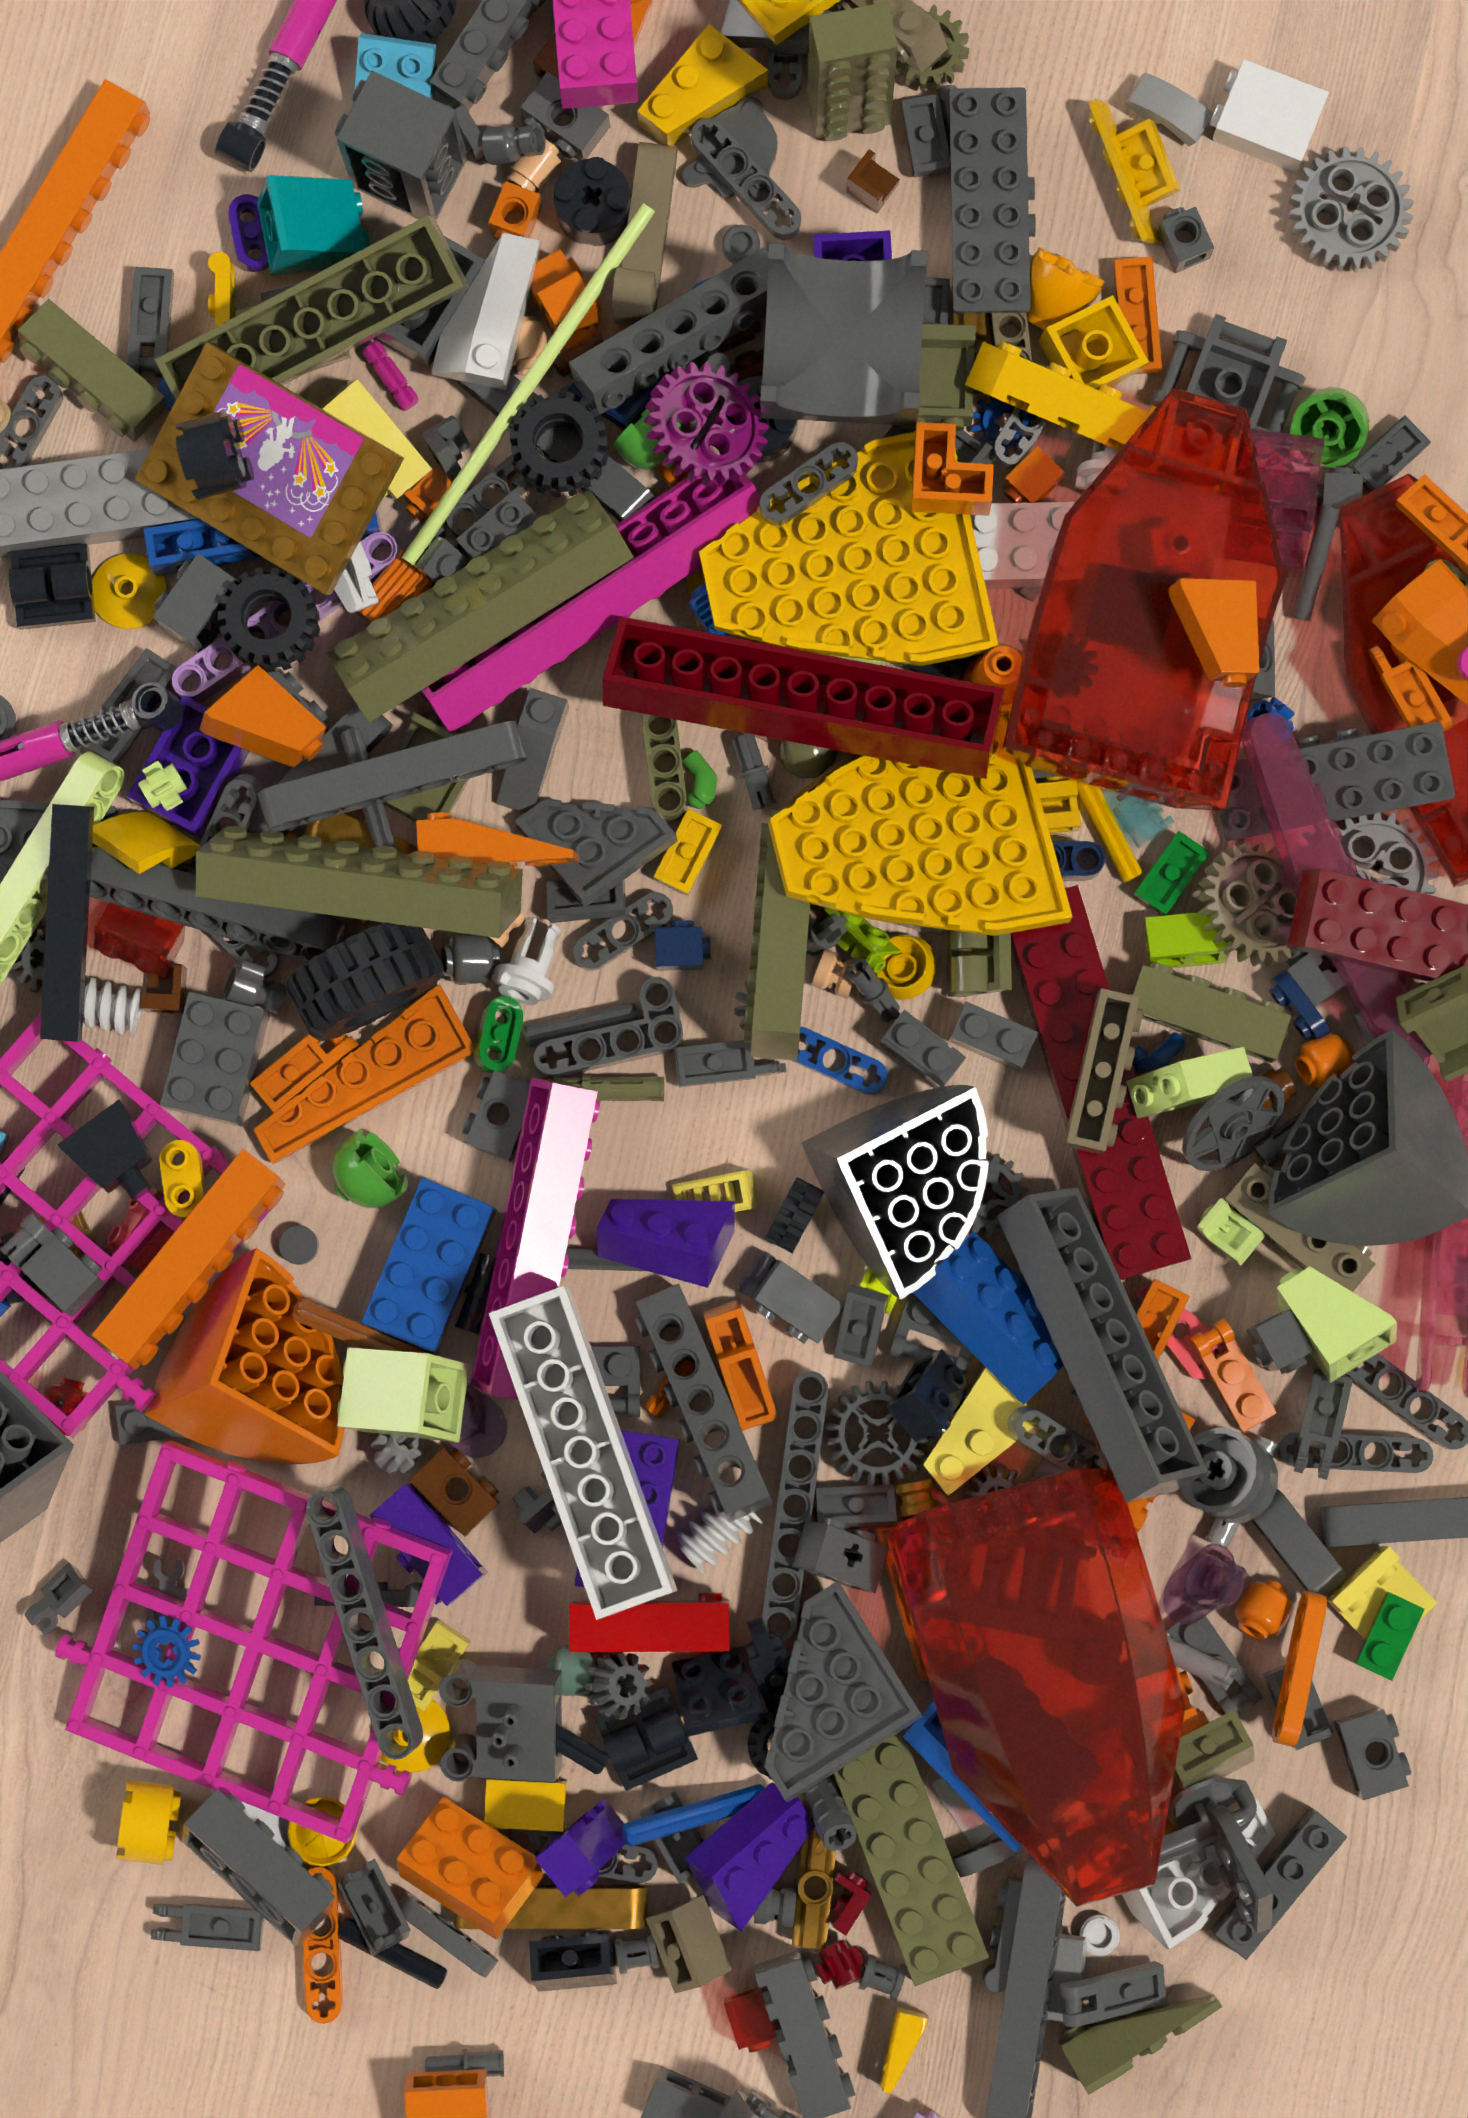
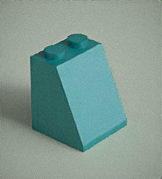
(310, 222)

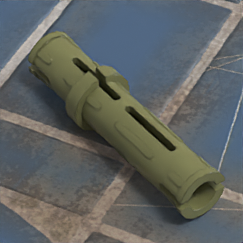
(619, 1087)

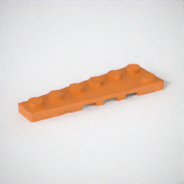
(394, 1060)

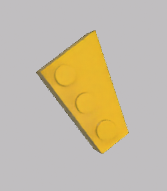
(699, 86)

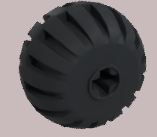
(409, 18)

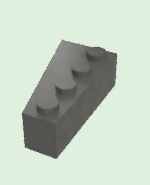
(803, 2035)

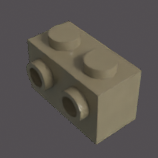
(690, 1942)

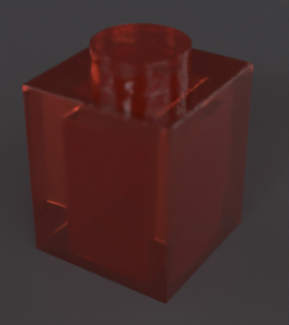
(750, 2020)

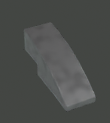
(146, 669)

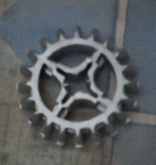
(853, 1458)

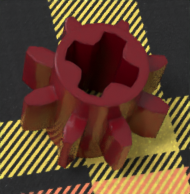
(840, 1964)

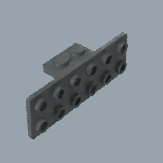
(990, 200)
(1356, 774)

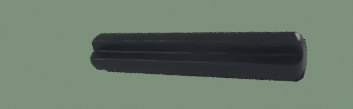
(397, 1957)

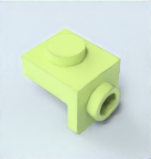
(1229, 1231)

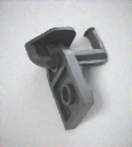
(1206, 1821)

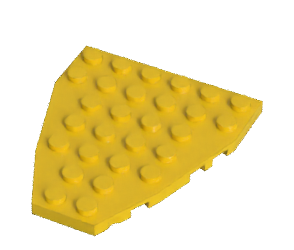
(855, 571)
(925, 846)

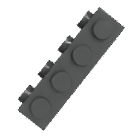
(482, 49)

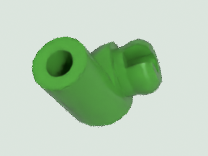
(704, 783)

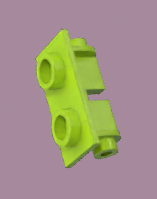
(870, 941)

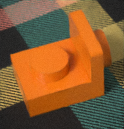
(426, 494)

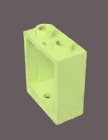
(1187, 1082)

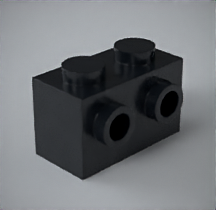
(929, 1396)
(573, 1961)

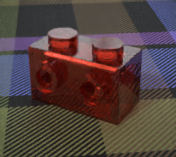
(138, 939)

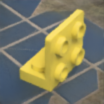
(1364, 1590)

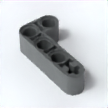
(608, 1036)

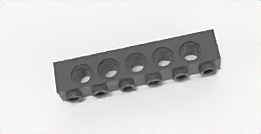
(705, 316)
(671, 1309)

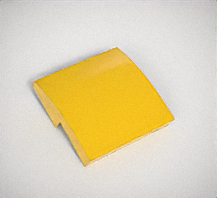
(143, 841)

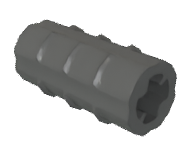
(830, 1815)

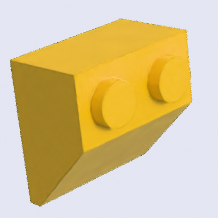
(1095, 345)

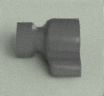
(508, 143)
(247, 987)

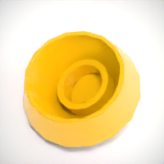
(912, 969)
(314, 1846)

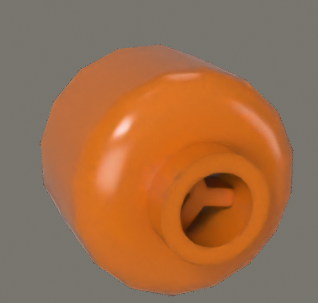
(1322, 1058)
(1264, 1610)

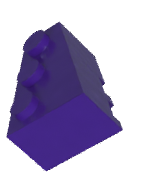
(667, 1236)
(583, 1849)
(749, 1854)

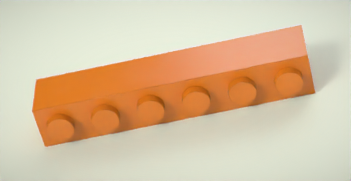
(189, 1260)

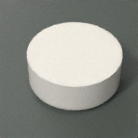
(1100, 1933)

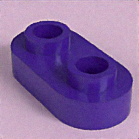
(247, 234)

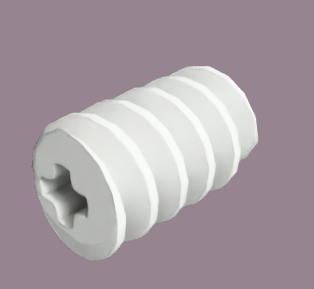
(111, 1008)
(712, 1537)

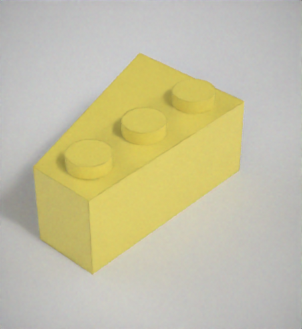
(360, 410)
(975, 1434)

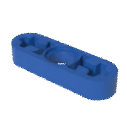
(838, 1076)

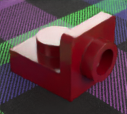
(849, 1908)

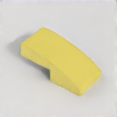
(432, 1661)

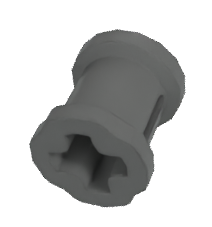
(627, 1961)
(895, 1974)

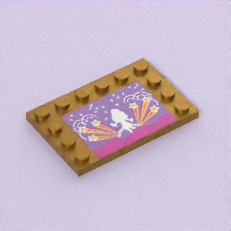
(311, 471)

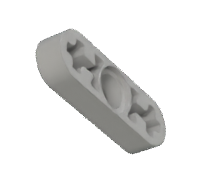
(1022, 447)

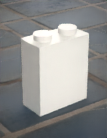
(1268, 115)

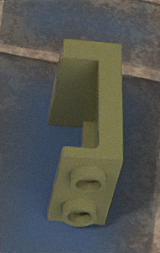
(944, 369)
(440, 799)
(1440, 1019)
(1213, 1751)

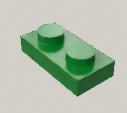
(1171, 873)
(1389, 1636)

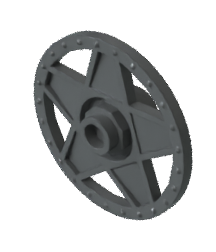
(1232, 1122)

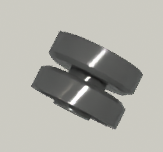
(1238, 1478)

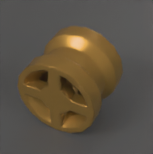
(916, 1497)

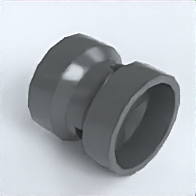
(777, 1906)

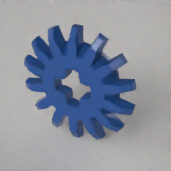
(990, 429)
(152, 1654)

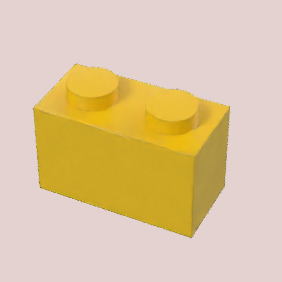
(525, 1804)

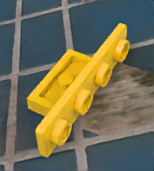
(1140, 167)

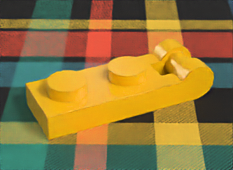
(223, 302)

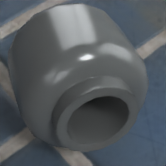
(469, 959)

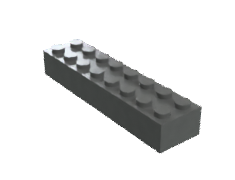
(1102, 1344)

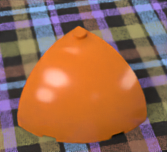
(250, 1373)

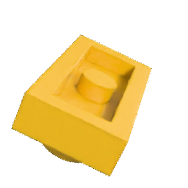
(687, 856)

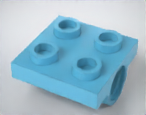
(399, 60)

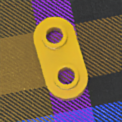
(181, 1178)

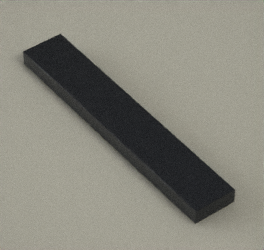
(67, 922)

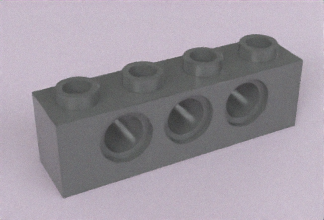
(1288, 1874)

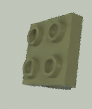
(978, 963)

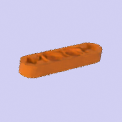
(1299, 1668)
(326, 1944)

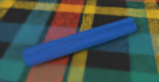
(688, 1816)

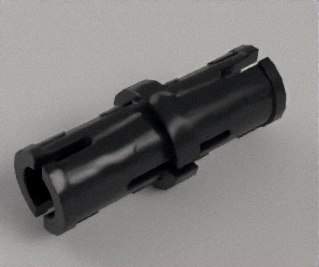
(476, 1296)

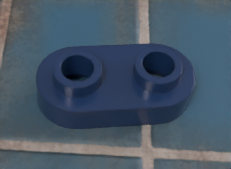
(1288, 993)

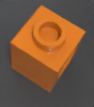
(515, 199)
(1033, 478)

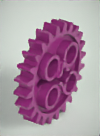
(737, 444)

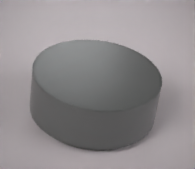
(740, 243)
(298, 1245)

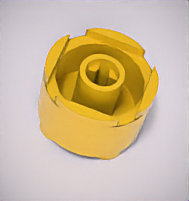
(146, 1821)

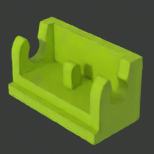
(1182, 941)

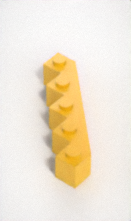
(1055, 395)

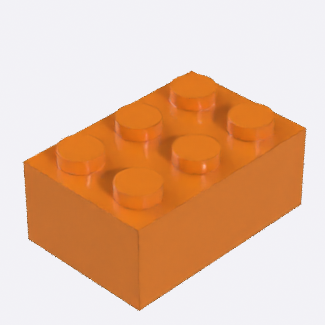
(469, 1868)

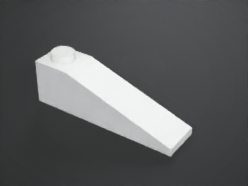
(487, 324)
(1190, 1888)

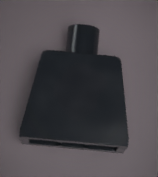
(111, 1151)

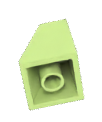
(1335, 1321)
(403, 1394)

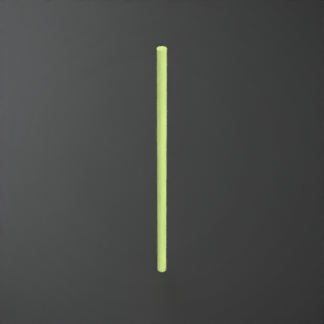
(528, 384)

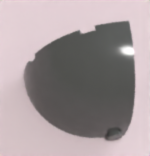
(1374, 1154)
(906, 1180)
(30, 1459)

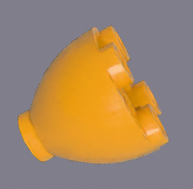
(1058, 288)

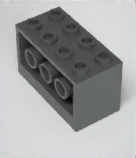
(401, 146)

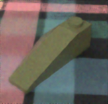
(1106, 2047)

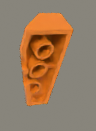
(1430, 625)
(456, 837)

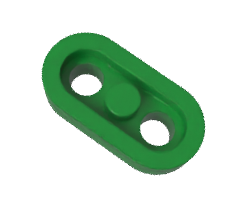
(500, 1037)

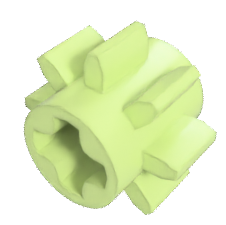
(162, 785)

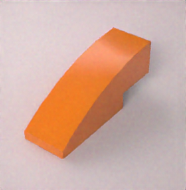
(740, 1365)

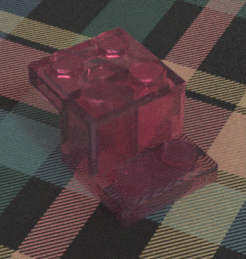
(1290, 473)

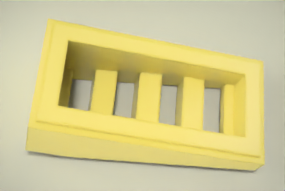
(747, 1186)

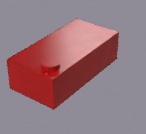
(653, 1626)

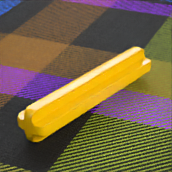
(1109, 831)

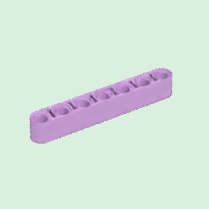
(265, 622)

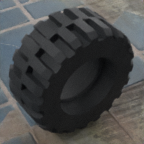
(363, 979)

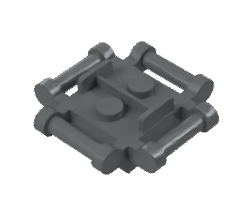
(1233, 372)

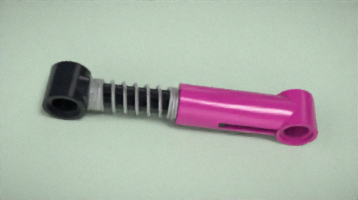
(243, 140)
(61, 740)

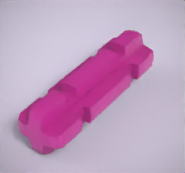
(390, 375)

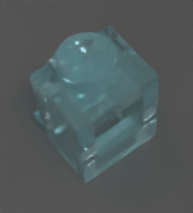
(1141, 818)

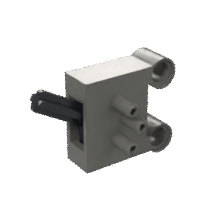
(515, 1725)

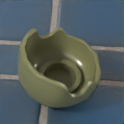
(805, 760)

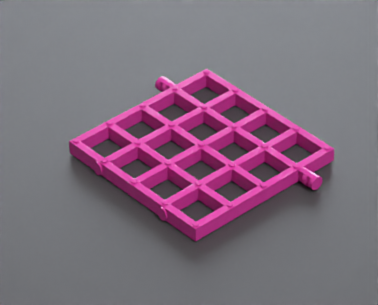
(112, 1267)
(256, 1640)

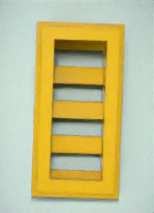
(903, 2039)

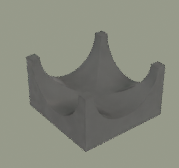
(843, 338)

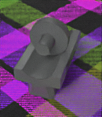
(536, 1510)

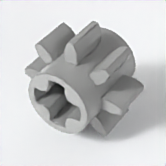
(396, 1452)

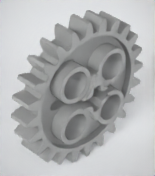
(1364, 178)
(1386, 838)

